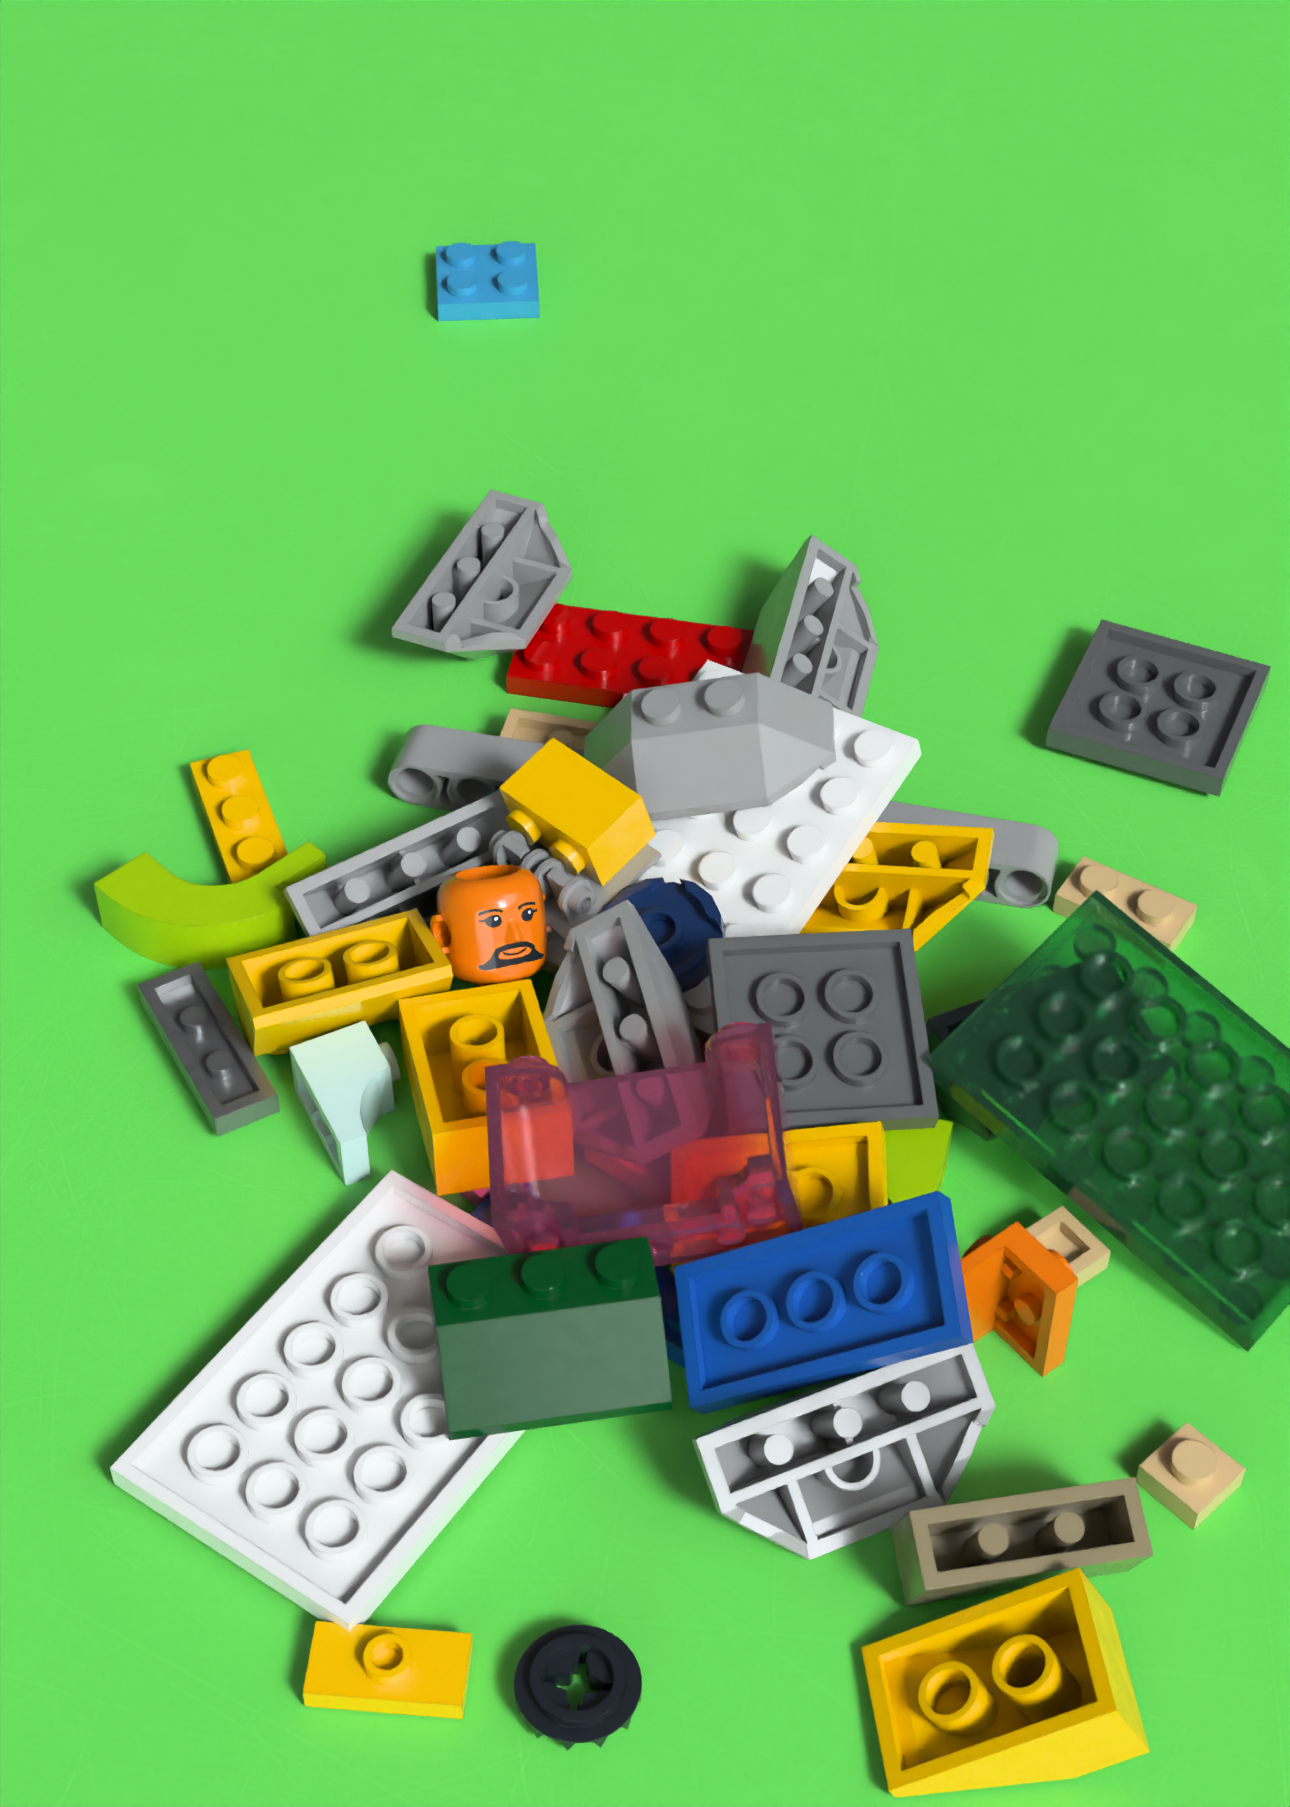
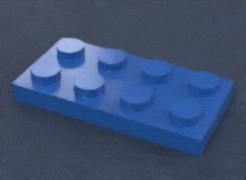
(822, 1303)

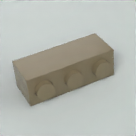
(1020, 1540)

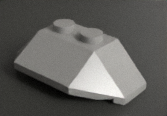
(490, 583)
(817, 630)
(713, 744)
(400, 872)
(617, 1002)
(849, 1452)

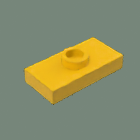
(388, 1670)

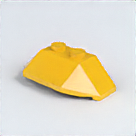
(907, 880)

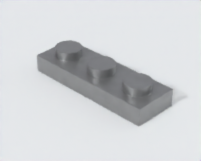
(208, 1048)

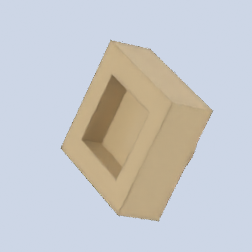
(1073, 1241)
(1190, 1475)

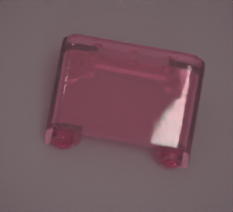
(661, 1153)

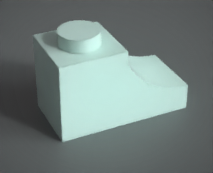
(345, 1089)

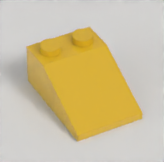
(1005, 1693)

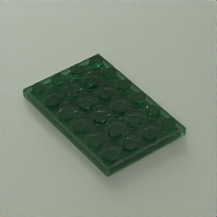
(1142, 1108)

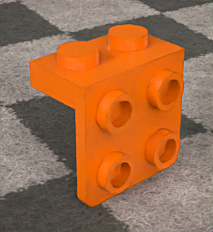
(1020, 1295)

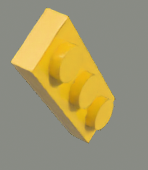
(237, 814)

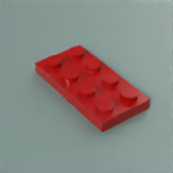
(603, 654)

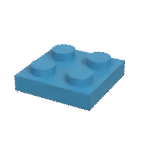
(487, 281)

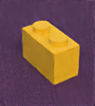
(576, 812)

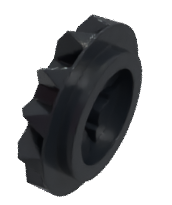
(554, 1661)

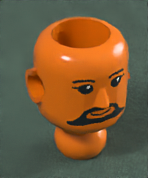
(492, 924)

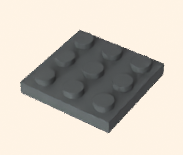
(1158, 707)
(841, 1022)

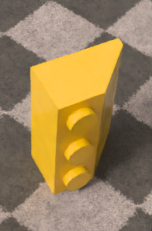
(335, 980)

